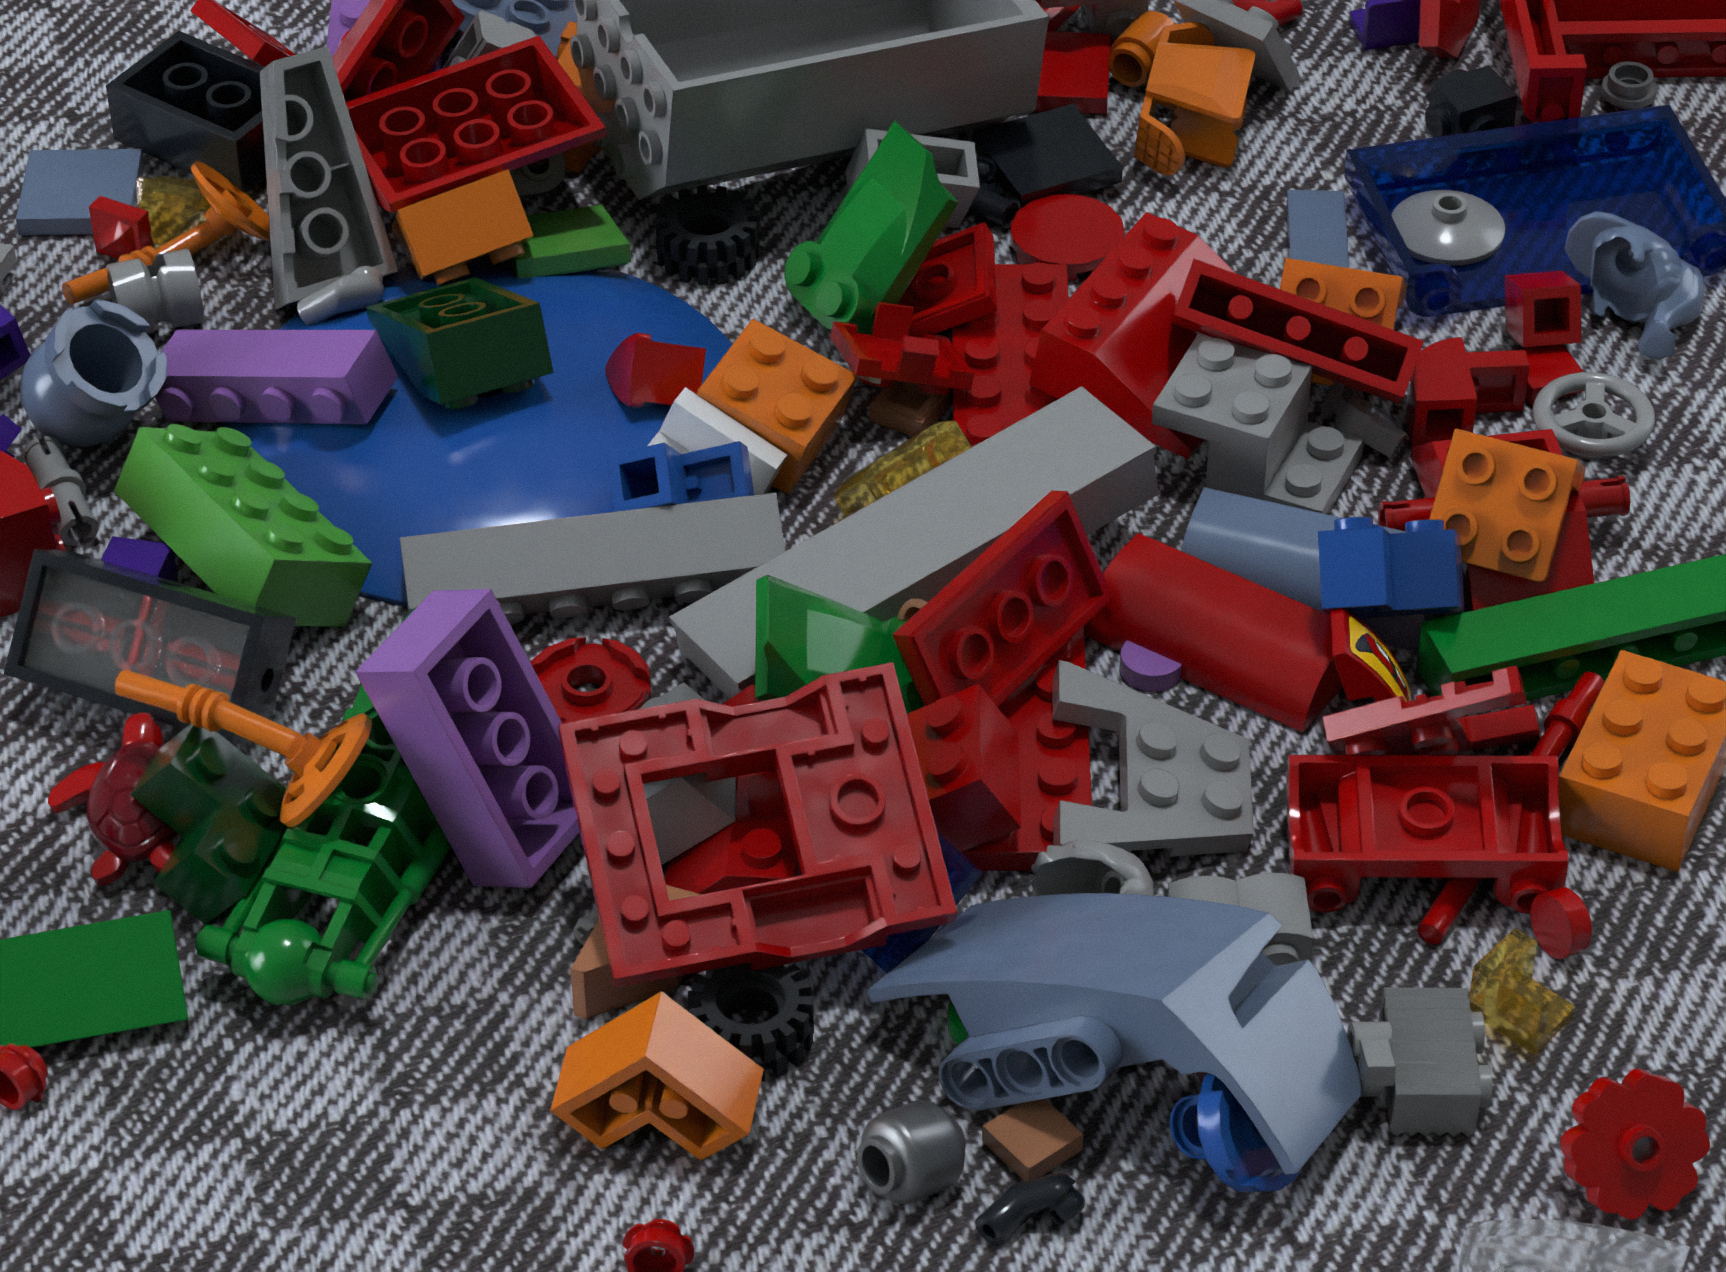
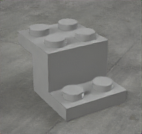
(1257, 425)

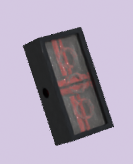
(95, 618)

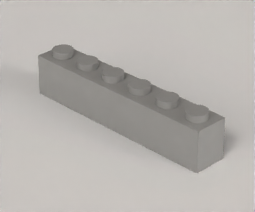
(599, 557)

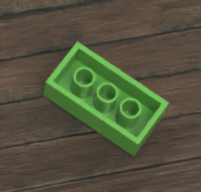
(242, 523)

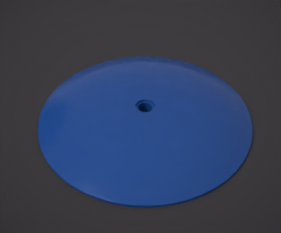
(508, 453)

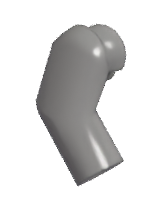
(344, 295)

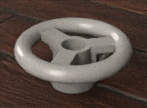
(1593, 428)

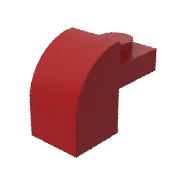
(1456, 384)

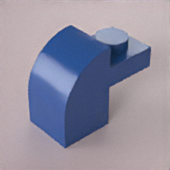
(665, 477)

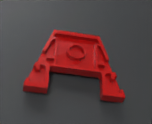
(1438, 722)

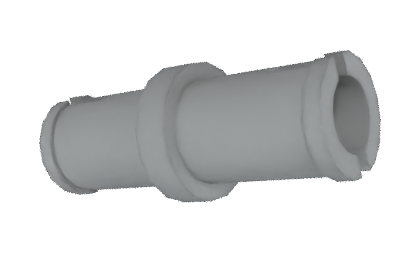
(66, 486)

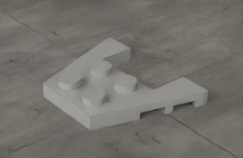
(1179, 775)

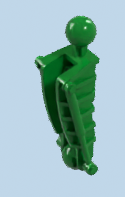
(375, 883)

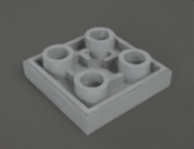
(1247, 30)

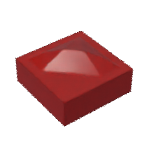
(119, 227)

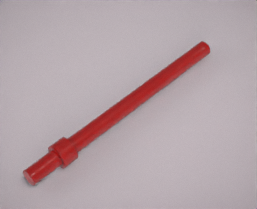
(1561, 729)

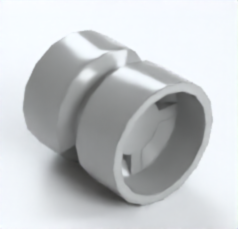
(160, 291)

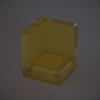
(1512, 999)

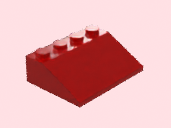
(470, 123)
(1119, 328)

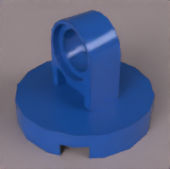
(1226, 1139)

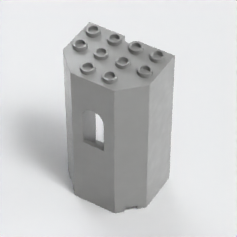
(786, 84)

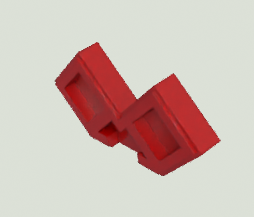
(1446, 25)

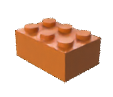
(1646, 761)

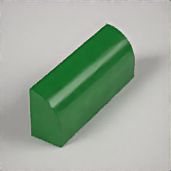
(90, 980)

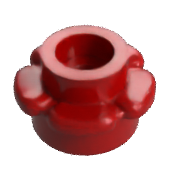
(21, 1076)
(657, 1233)

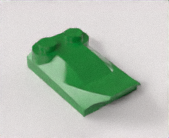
(874, 236)
(814, 636)

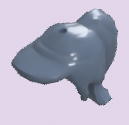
(1636, 278)

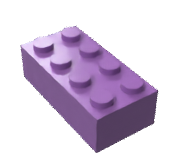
(476, 735)

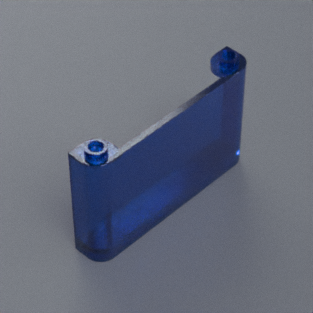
(1541, 184)

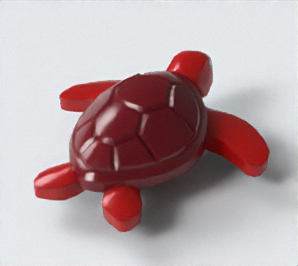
(115, 817)

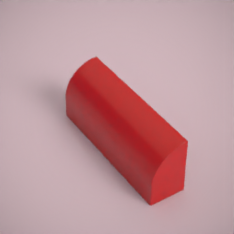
(1297, 329)
(1221, 630)

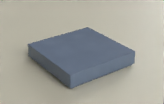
(66, 182)

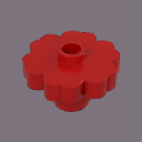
(1635, 1144)

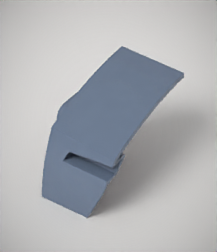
(1111, 981)

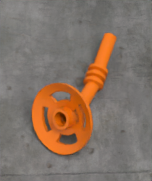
(228, 211)
(312, 759)

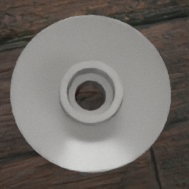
(1449, 227)

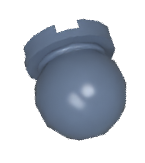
(92, 375)

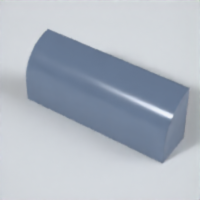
(1278, 551)

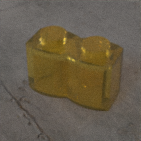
(901, 466)

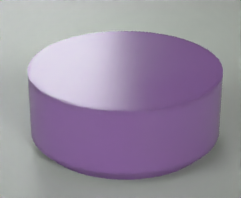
(1147, 669)

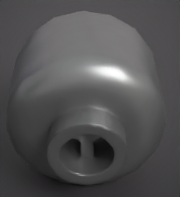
(911, 1152)

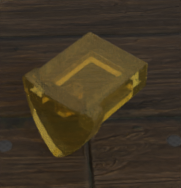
(170, 204)

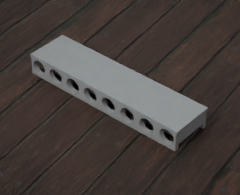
(934, 527)

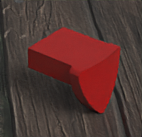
(653, 370)

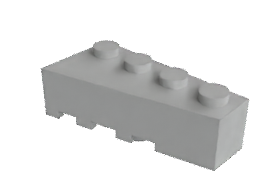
(317, 181)

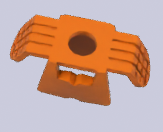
(1205, 91)

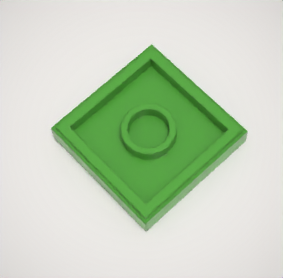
(571, 243)

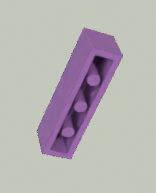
(275, 376)

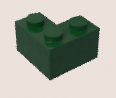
(222, 811)

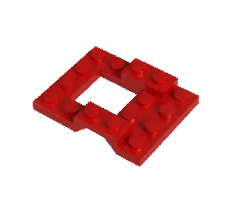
(851, 806)

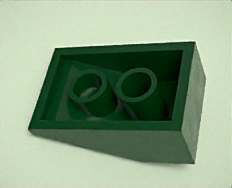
(465, 340)

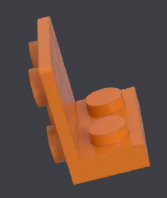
(1349, 290)
(1505, 502)

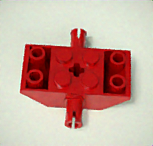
(1572, 555)

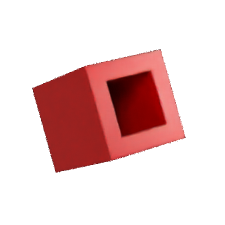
(1543, 308)

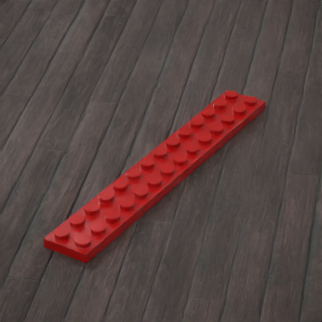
(1051, 751)

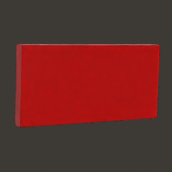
(1007, 607)

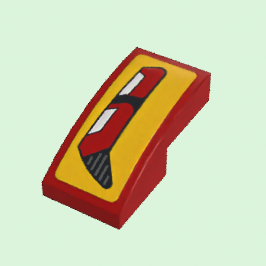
(1365, 661)

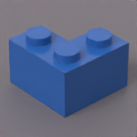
(1390, 573)

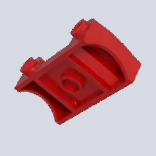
(1424, 820)

